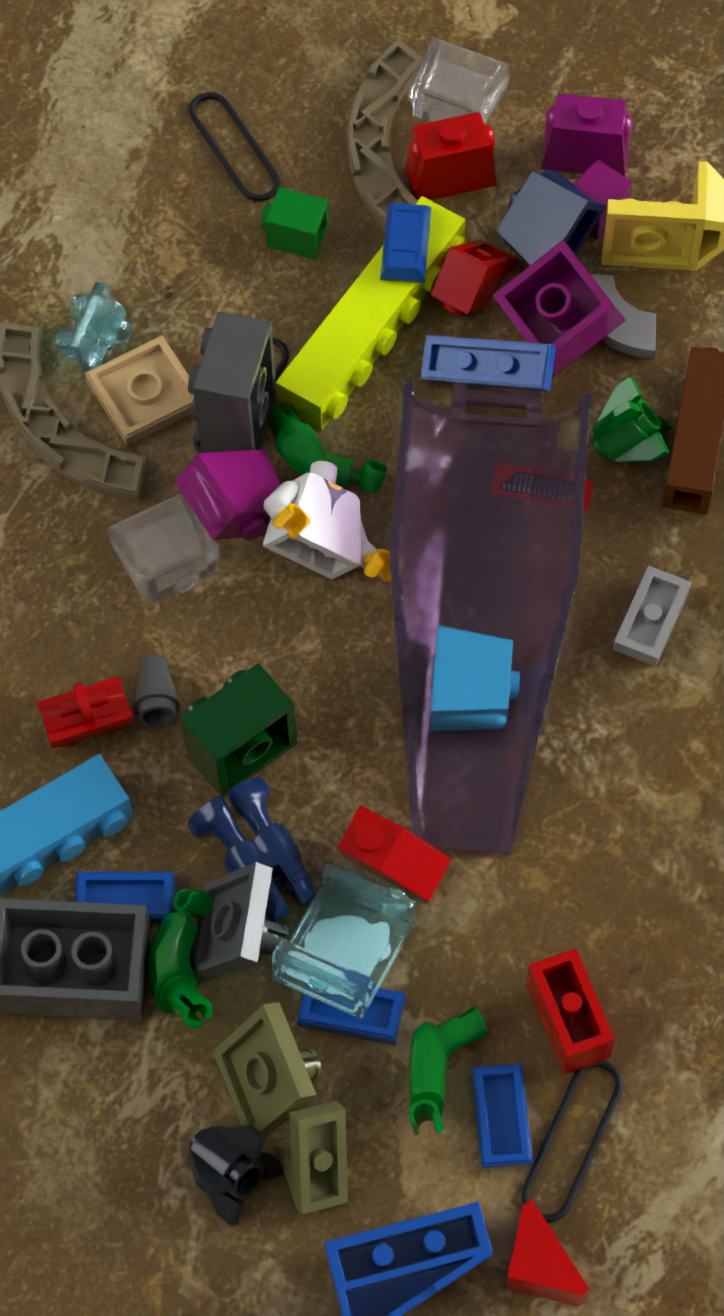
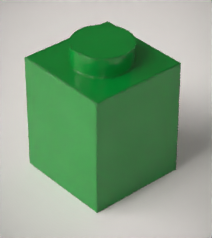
(296, 222)

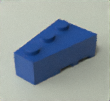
(407, 1261)

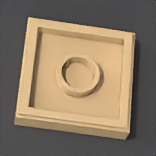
(142, 390)

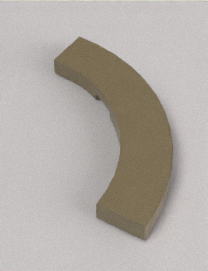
(370, 126)
(50, 431)

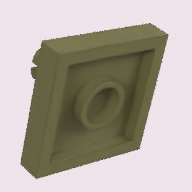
(266, 1070)

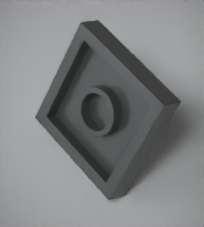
(236, 923)

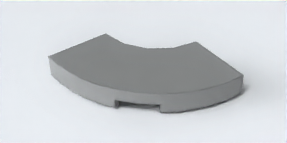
(638, 332)

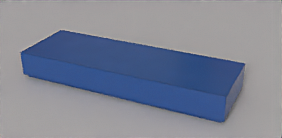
(488, 363)

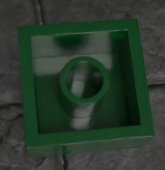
(239, 728)

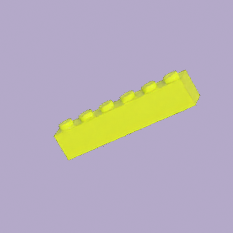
(362, 328)

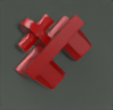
(85, 712)

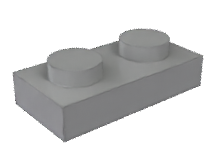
(651, 616)

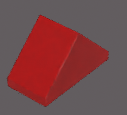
(541, 1264)

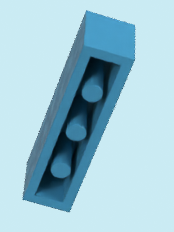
(60, 821)

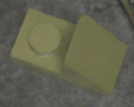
(316, 1157)

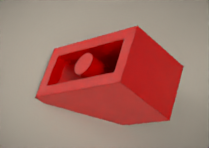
(471, 276)
(393, 854)

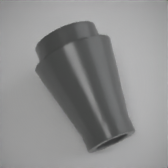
(156, 696)

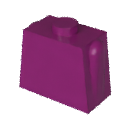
(586, 130)
(230, 492)

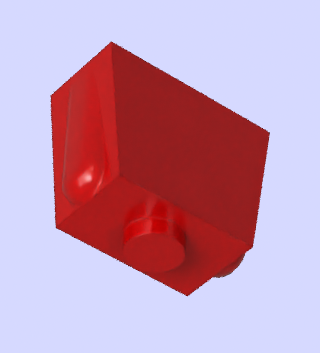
(450, 157)

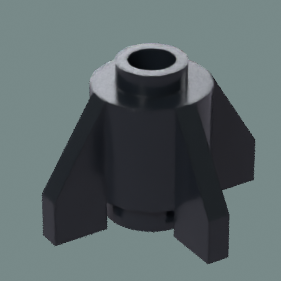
(230, 1166)

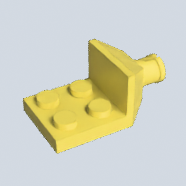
(669, 232)

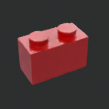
(570, 1011)

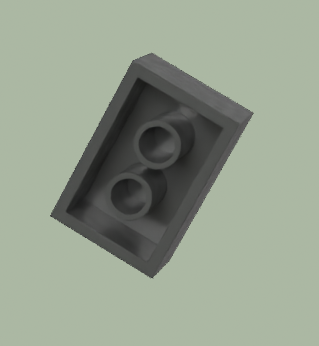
(234, 384)
(73, 959)

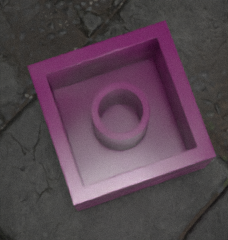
(559, 305)

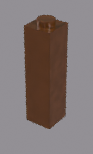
(697, 433)

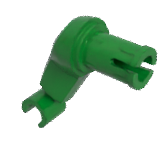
(301, 447)
(168, 962)
(428, 1063)

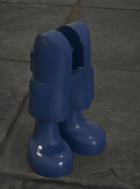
(271, 846)

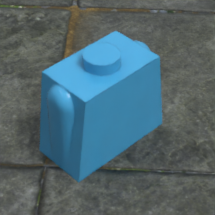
(472, 681)

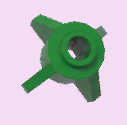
(629, 428)

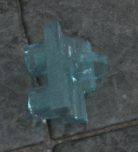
(97, 328)

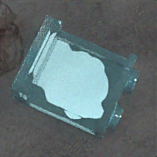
(345, 941)

